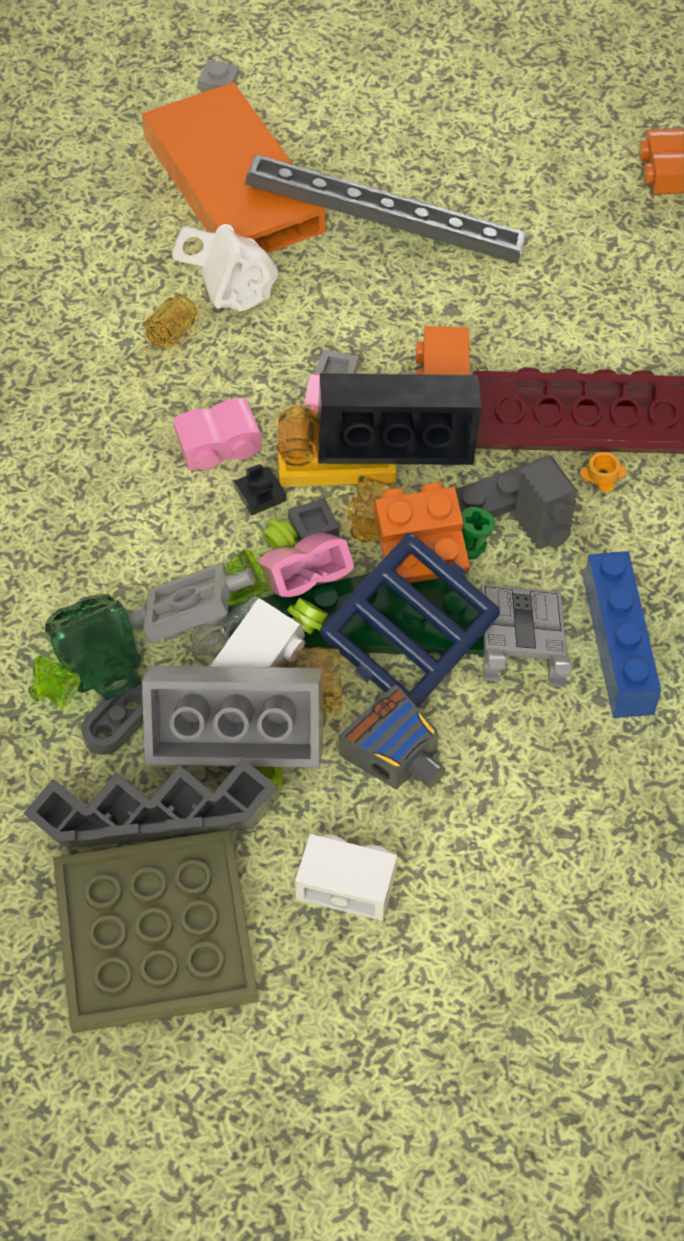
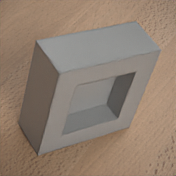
(216, 75)
(337, 363)

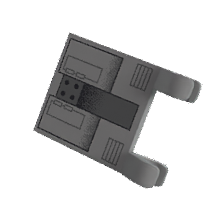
(527, 627)

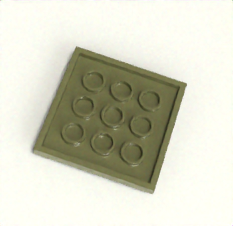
(153, 931)

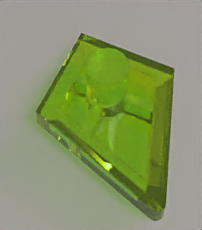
(244, 560)
(53, 681)

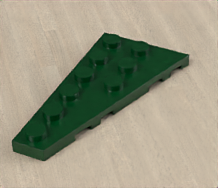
(333, 594)

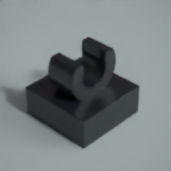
(259, 489)

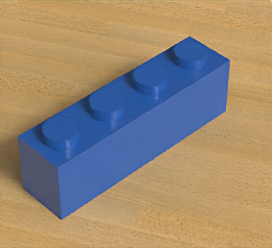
(621, 635)

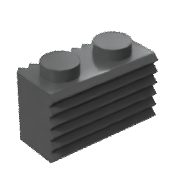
(545, 503)

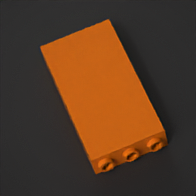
(208, 152)

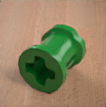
(478, 531)

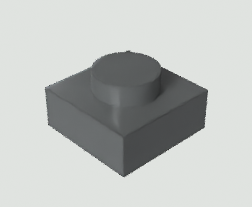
(313, 519)

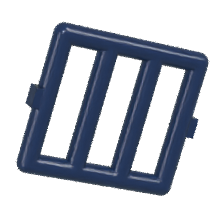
(385, 574)

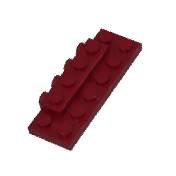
(581, 411)

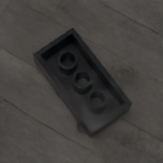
(398, 419)

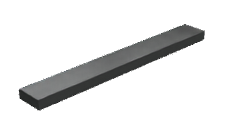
(385, 208)

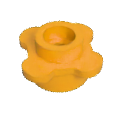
(603, 462)

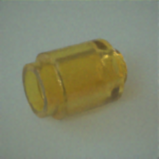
(170, 321)
(297, 435)

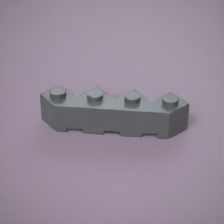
(176, 810)

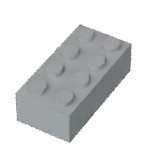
(233, 714)

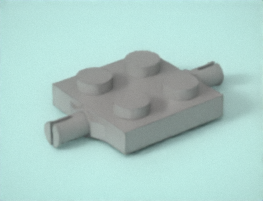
(189, 602)

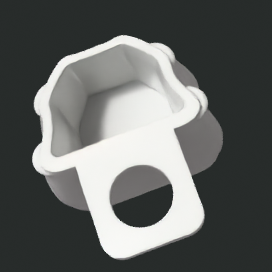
(233, 269)

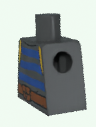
(393, 742)

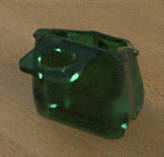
(96, 644)

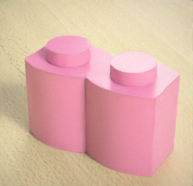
(217, 434)
(313, 559)

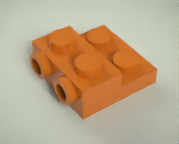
(430, 516)

